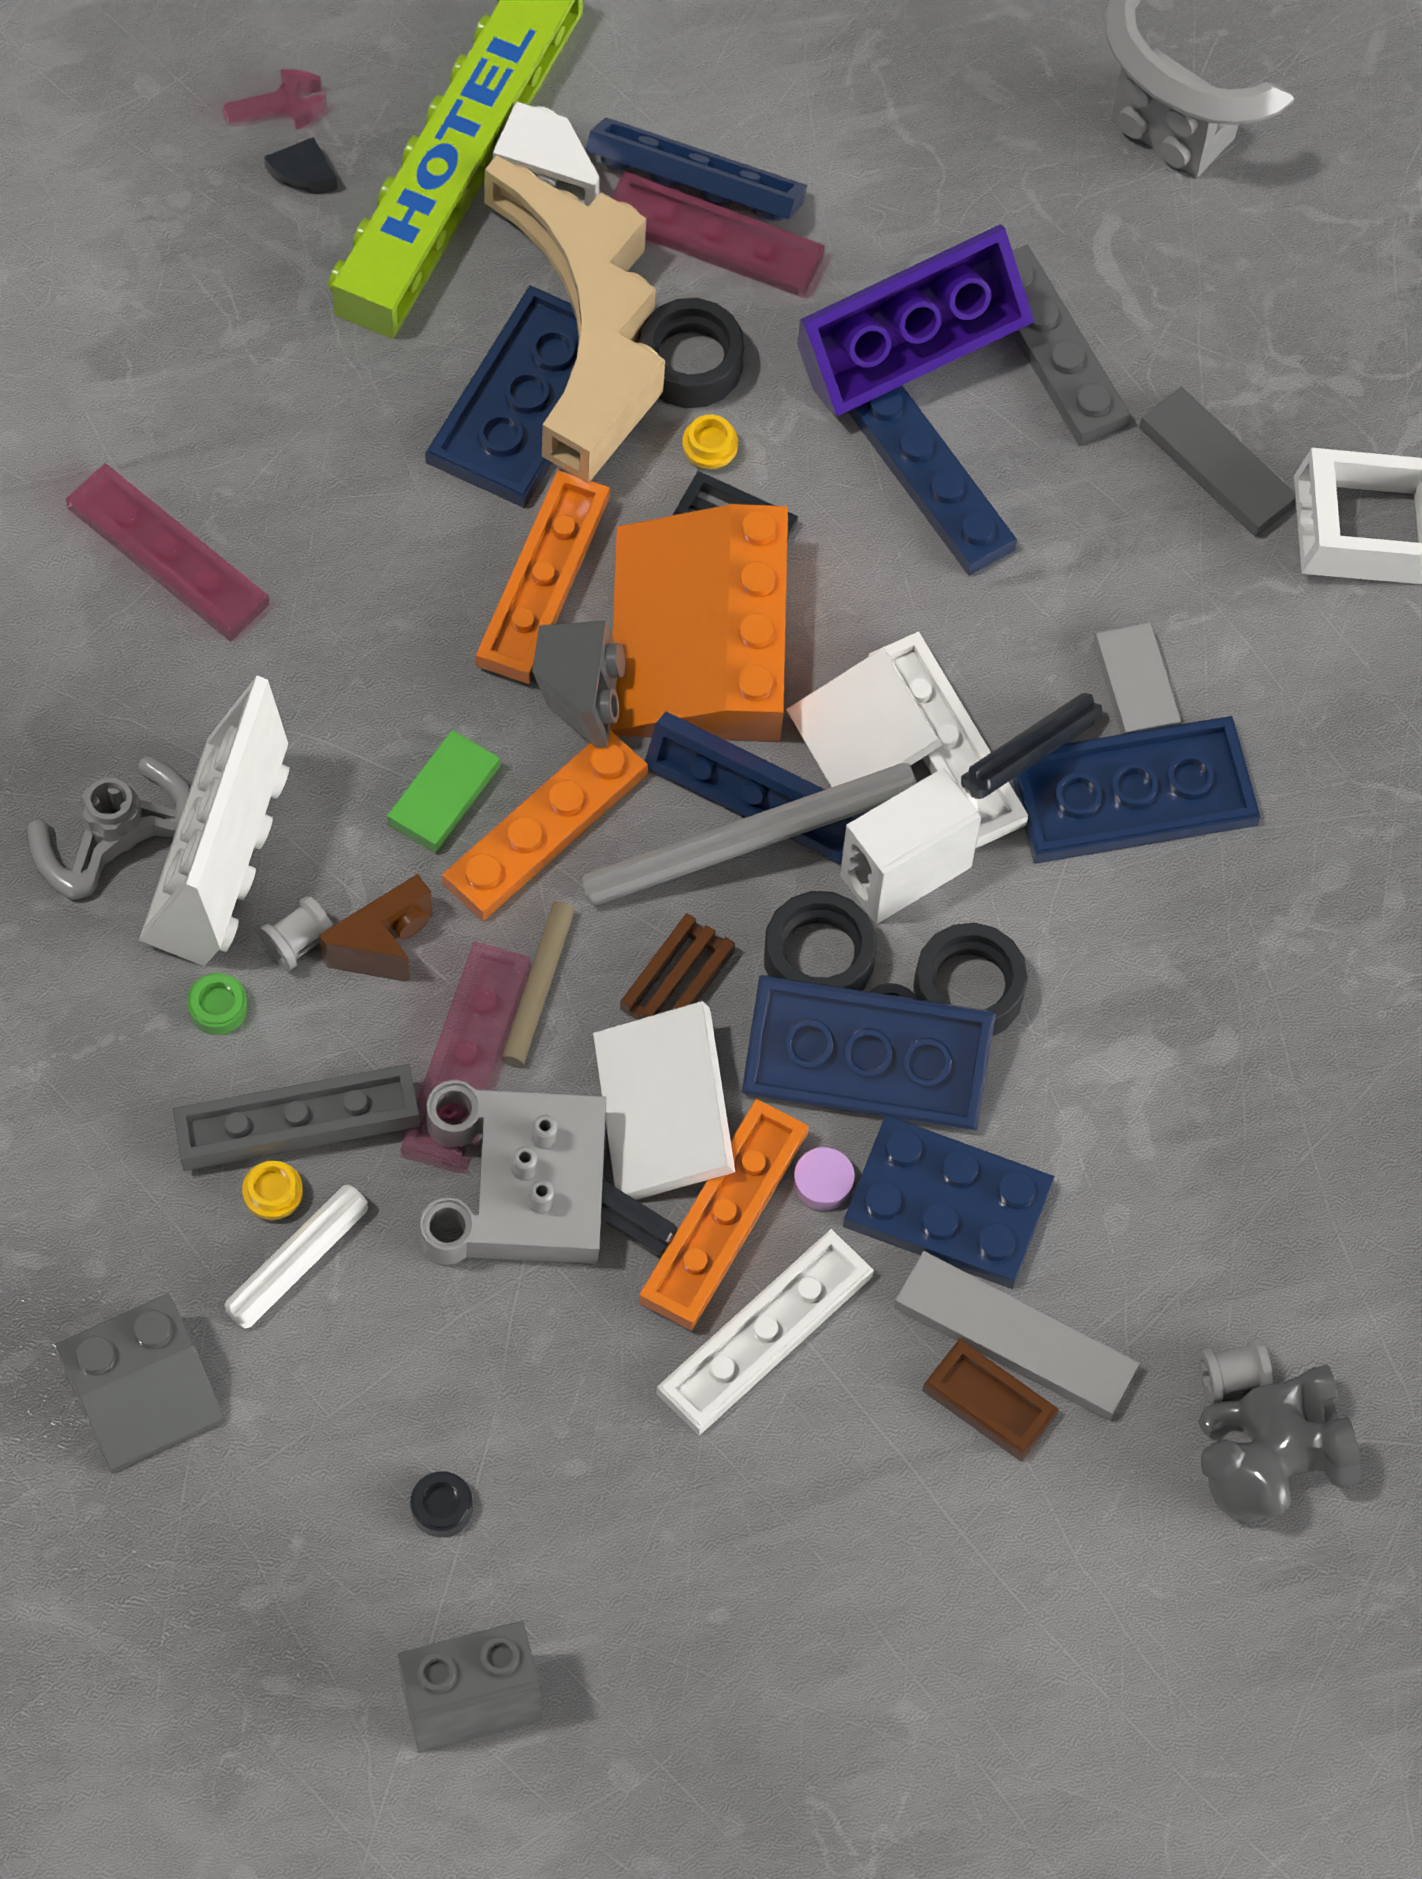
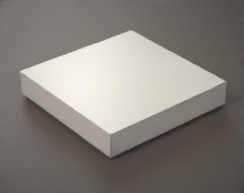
(864, 722)

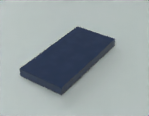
(499, 418)
(1137, 790)
(868, 1052)

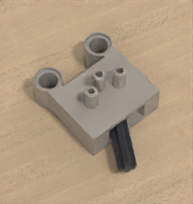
(537, 1180)

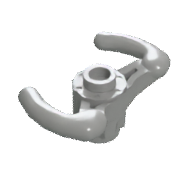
(113, 825)

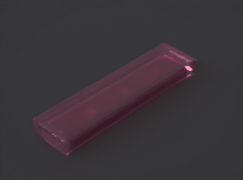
(722, 236)
(167, 552)
(468, 1044)

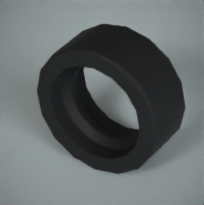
(707, 319)
(828, 909)
(981, 942)

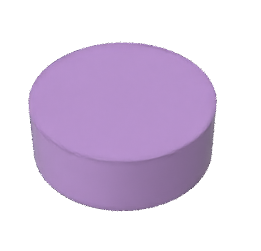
(823, 1178)

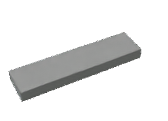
(1017, 1335)

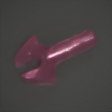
(283, 100)

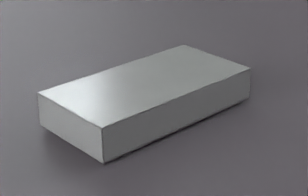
(1136, 678)

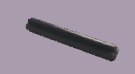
(1031, 746)

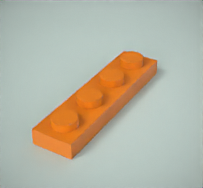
(542, 575)
(544, 826)
(723, 1216)

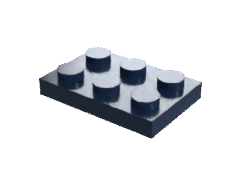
(948, 1201)

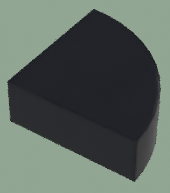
(302, 167)

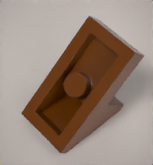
(367, 938)

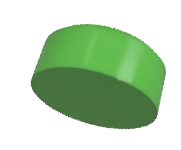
(217, 1004)

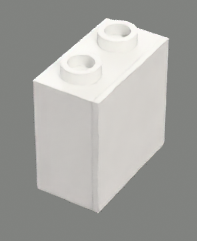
(910, 845)

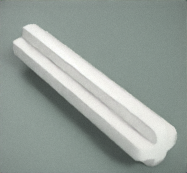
(296, 1256)

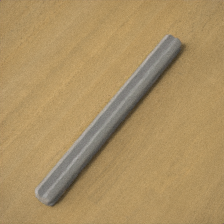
(746, 834)

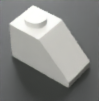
(549, 149)

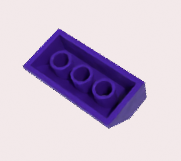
(914, 321)

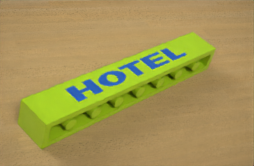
(448, 162)

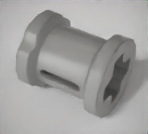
(295, 933)
(1234, 1370)

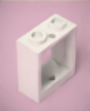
(1320, 541)

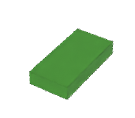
(443, 791)

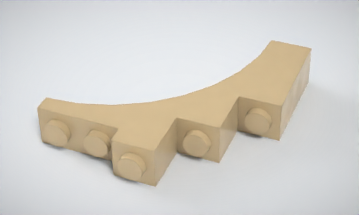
(591, 254)

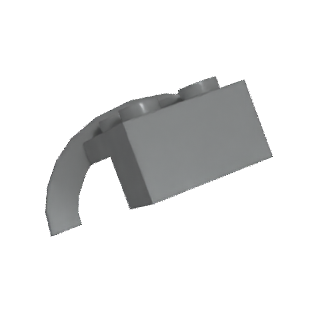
(1173, 106)

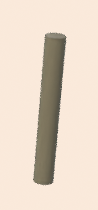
(538, 984)

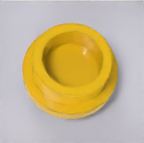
(710, 442)
(272, 1190)

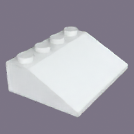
(219, 830)

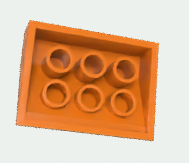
(703, 621)

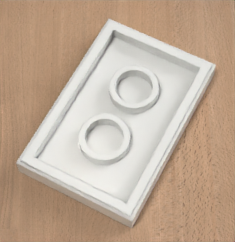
(664, 1101)

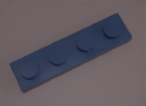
(679, 163)
(934, 479)
(735, 778)

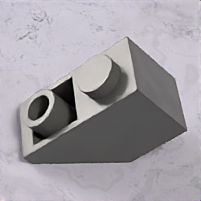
(579, 676)

